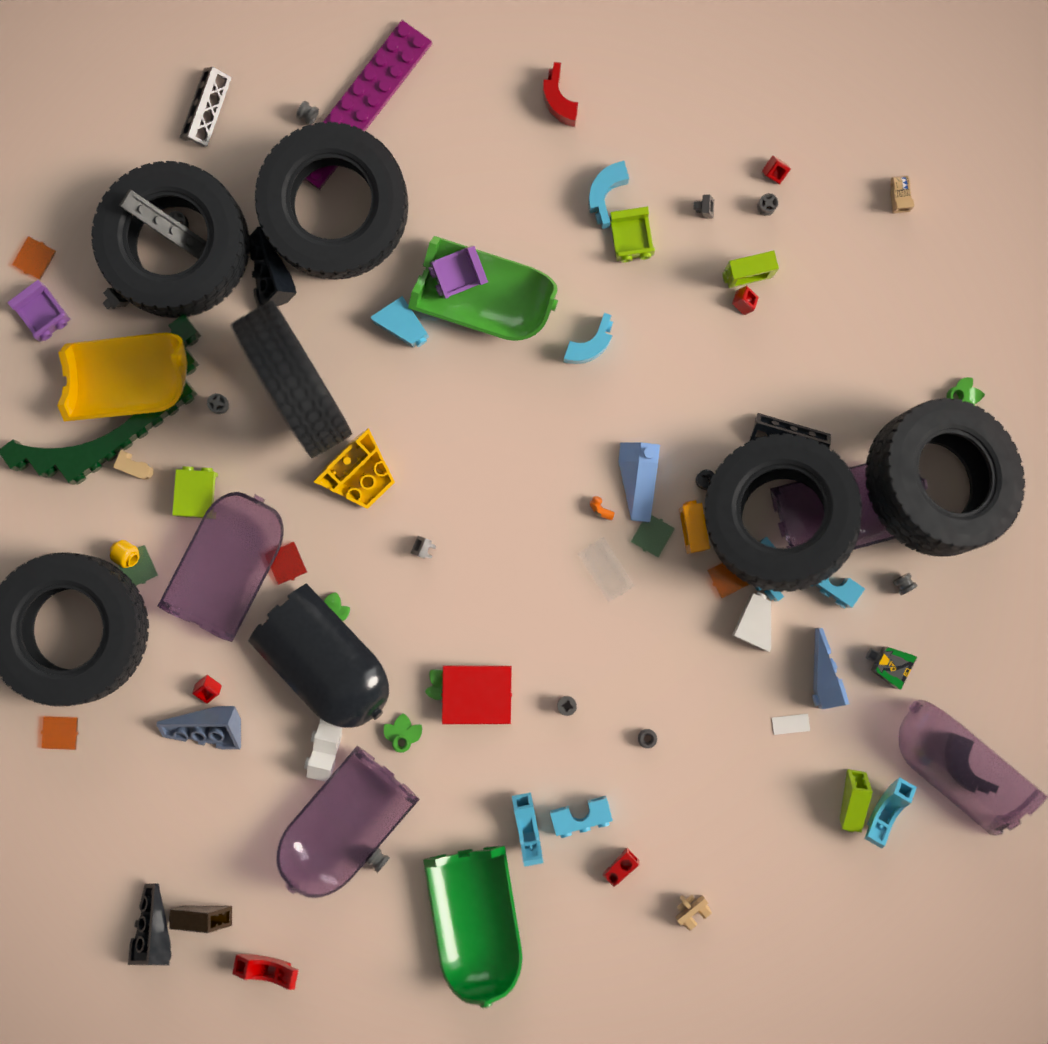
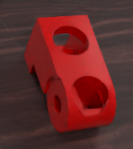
(621, 867)

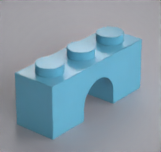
(845, 594)
(598, 814)

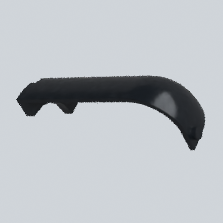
(322, 660)

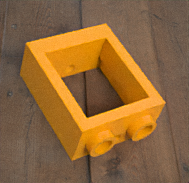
(694, 527)

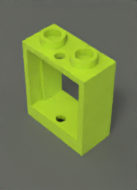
(750, 269)

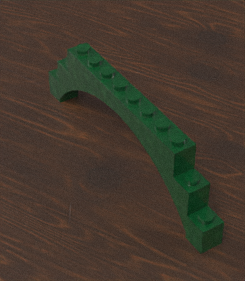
(82, 459)

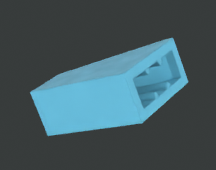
(401, 323)

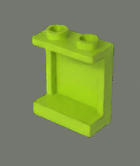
(631, 234)
(193, 491)

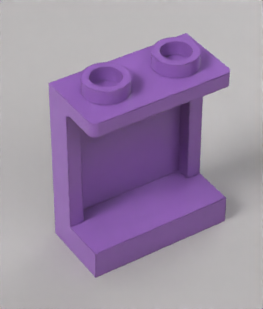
(457, 272)
(39, 310)

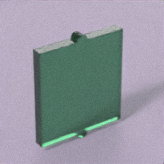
(653, 535)
(143, 569)

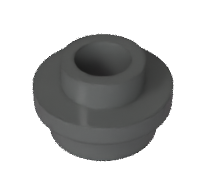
(651, 743)

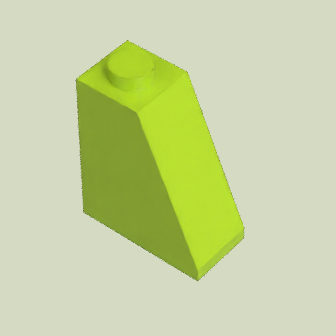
(855, 801)

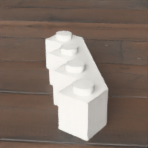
(325, 747)

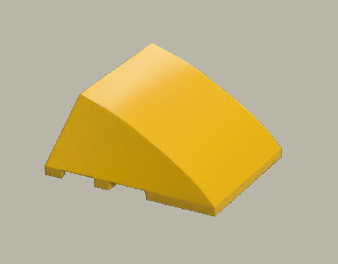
(357, 472)

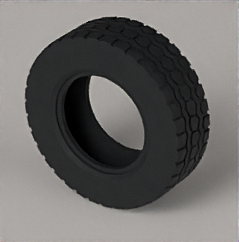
(322, 147)
(202, 284)
(291, 379)
(772, 460)
(989, 461)
(122, 636)

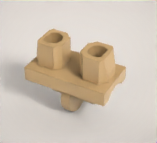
(699, 905)

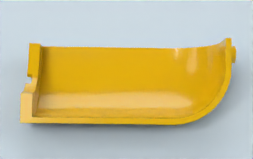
(122, 376)

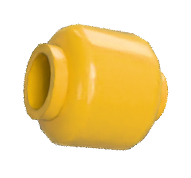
(124, 554)

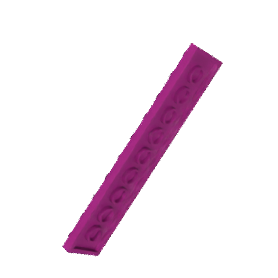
(376, 85)

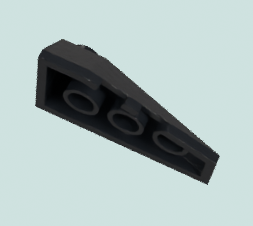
(271, 275)
(152, 938)

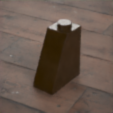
(200, 918)

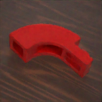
(557, 104)
(266, 969)

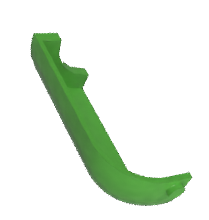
(508, 306)

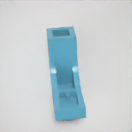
(608, 179)
(887, 809)
(527, 829)

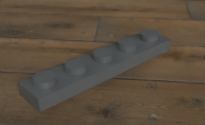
(163, 223)

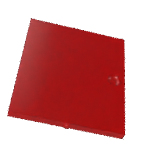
(476, 694)

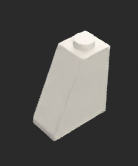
(755, 622)

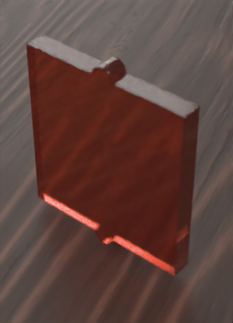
(288, 564)

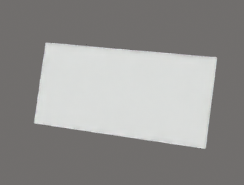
(791, 724)

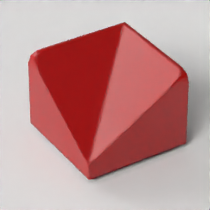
(776, 169)
(745, 300)
(207, 689)

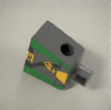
(891, 665)

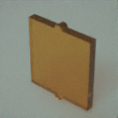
(34, 257)
(725, 580)
(59, 732)

